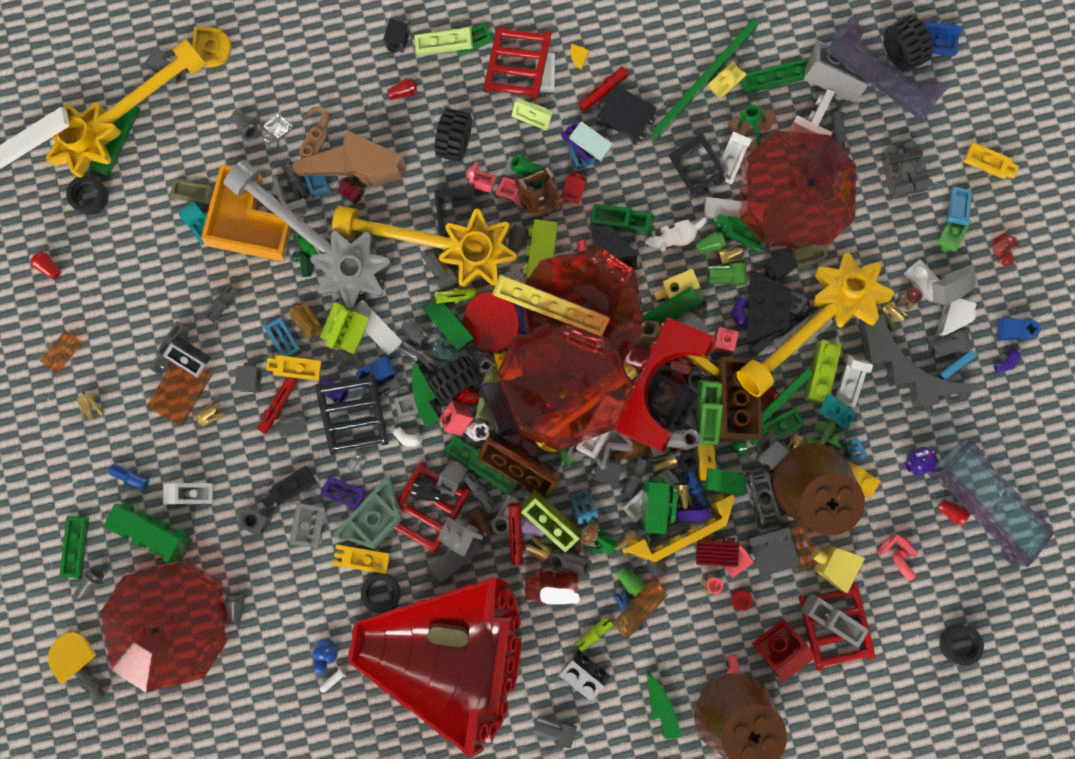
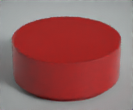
(741, 600)

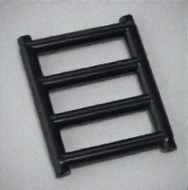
(373, 400)

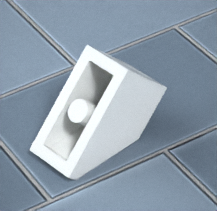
(956, 316)
(187, 493)

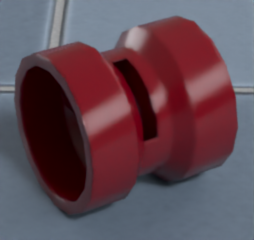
(351, 190)

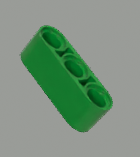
(725, 482)

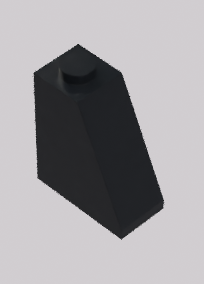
(613, 243)

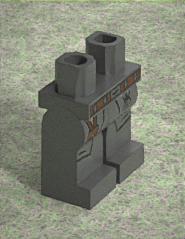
(906, 171)

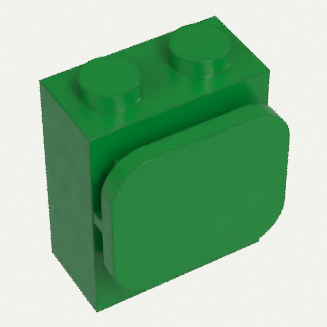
(658, 505)

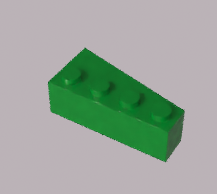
(148, 532)

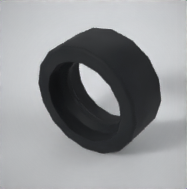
(74, 188)
(365, 593)
(977, 648)

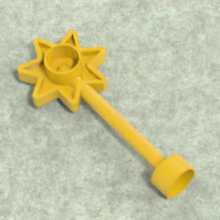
(94, 129)
(473, 248)
(846, 294)

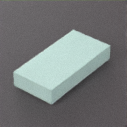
(591, 141)

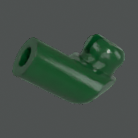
(304, 263)

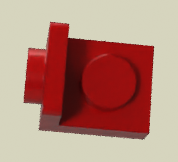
(574, 187)

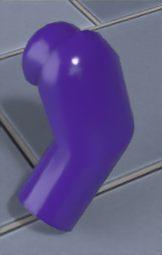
(738, 314)
(1011, 362)

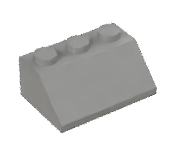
(832, 74)

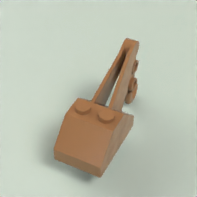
(357, 157)

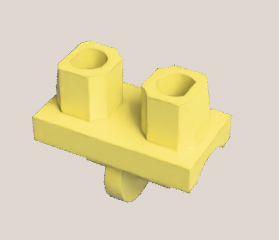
(726, 80)

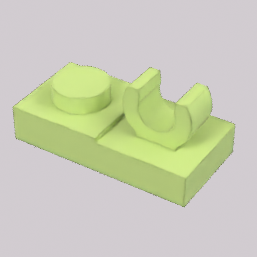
(532, 113)

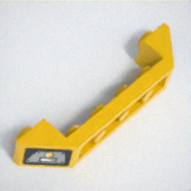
(721, 510)

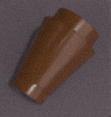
(479, 519)

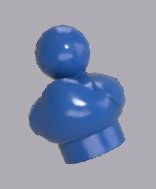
(323, 652)

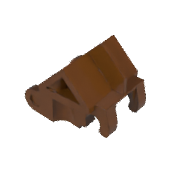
(542, 200)

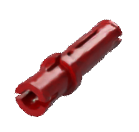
(603, 89)
(265, 426)
(515, 529)

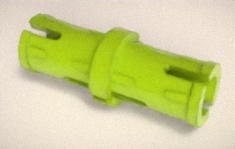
(442, 296)
(594, 634)

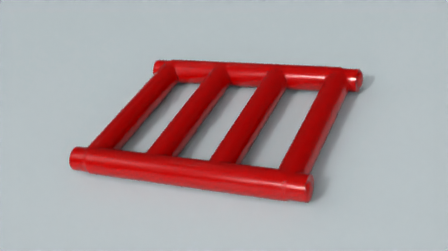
(497, 50)
(452, 510)
(815, 642)

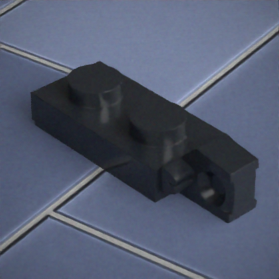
(290, 487)

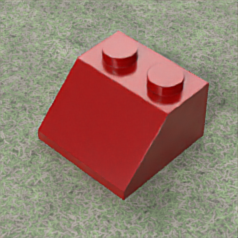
(783, 650)

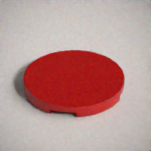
(491, 322)

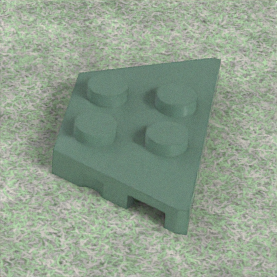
(373, 518)

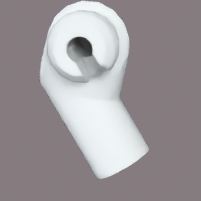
(410, 440)

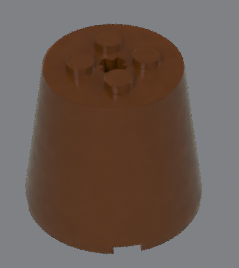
(809, 480)
(731, 710)

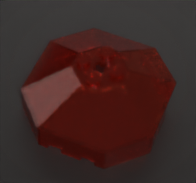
(781, 204)
(596, 278)
(559, 359)
(190, 621)

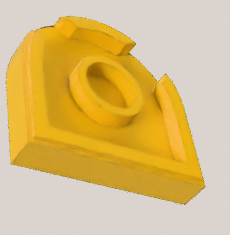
(212, 45)
(69, 655)

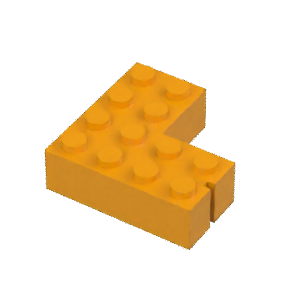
(239, 227)

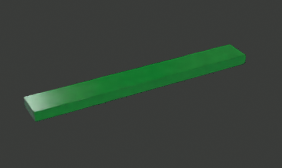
(706, 77)

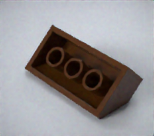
(741, 410)
(518, 466)

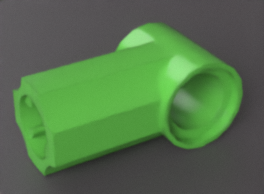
(733, 274)

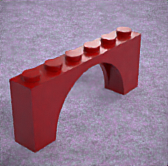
(673, 342)

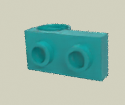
(194, 219)
(837, 412)

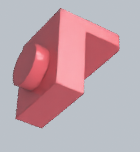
(480, 180)

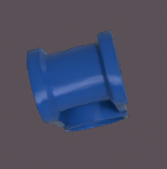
(1015, 329)
(381, 368)

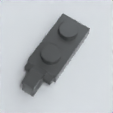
(160, 363)

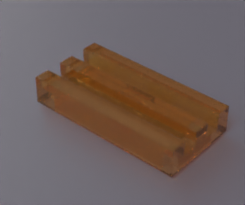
(59, 352)
(809, 544)

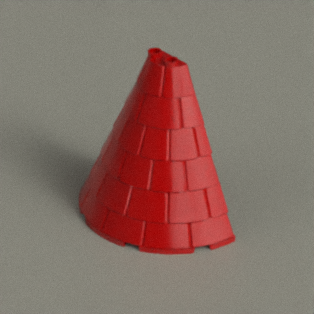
(447, 687)

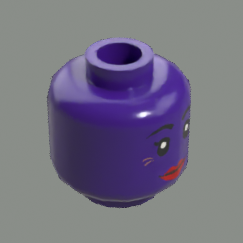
(921, 461)

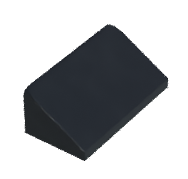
(186, 356)

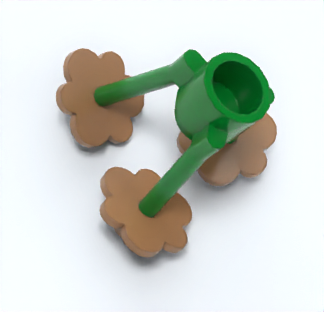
(755, 117)
(603, 542)

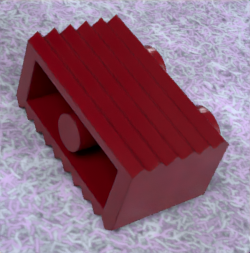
(717, 553)

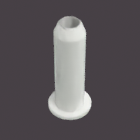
(333, 679)

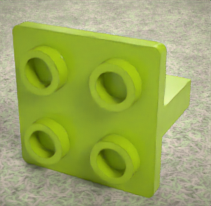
(344, 328)

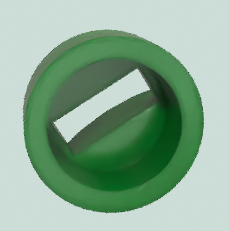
(740, 447)

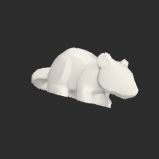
(681, 235)

